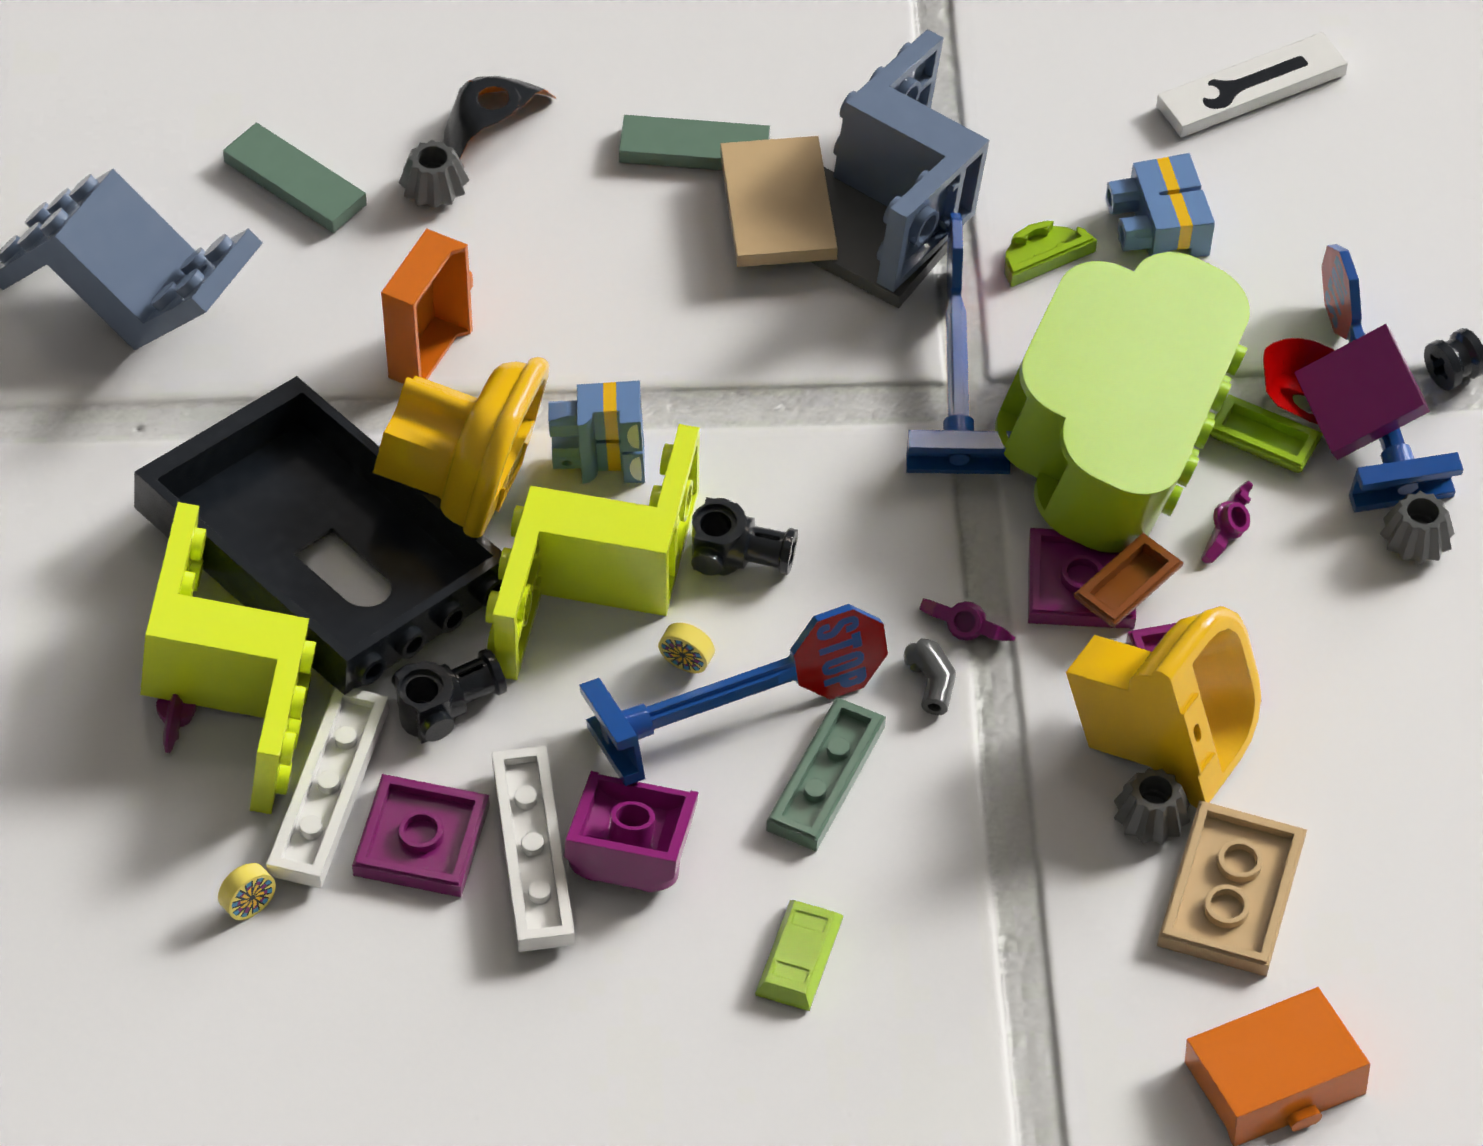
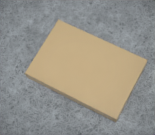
(778, 201)
(1232, 888)

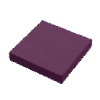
(1361, 392)
(1055, 573)
(421, 835)

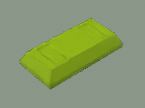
(1265, 434)
(799, 955)

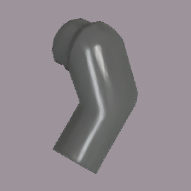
(940, 674)

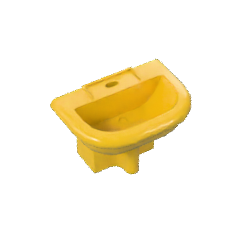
(464, 444)
(1177, 707)

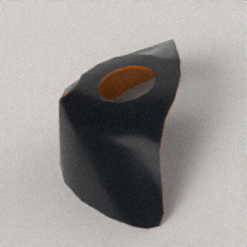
(470, 117)

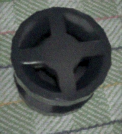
(1454, 359)

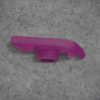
(1230, 522)
(966, 620)
(174, 715)

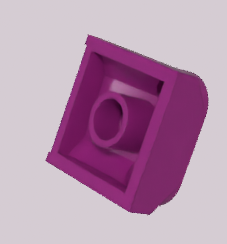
(629, 833)

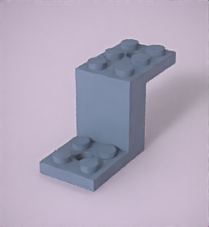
(909, 158)
(124, 258)

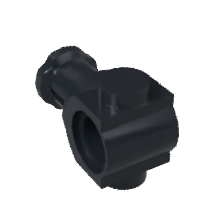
(729, 540)
(445, 690)

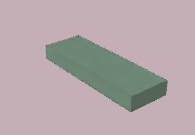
(681, 140)
(295, 177)
(826, 774)

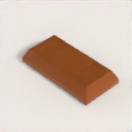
(1128, 580)

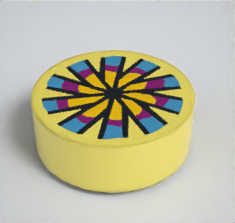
(686, 647)
(246, 891)

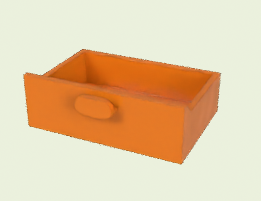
(426, 306)
(1278, 1066)

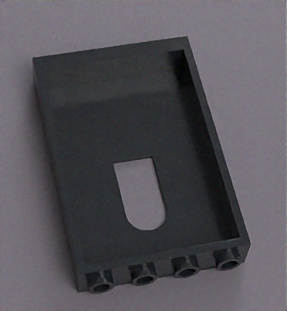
(290, 476)

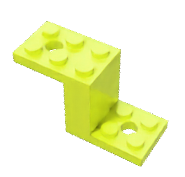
(594, 551)
(227, 657)

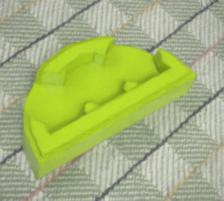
(1044, 248)

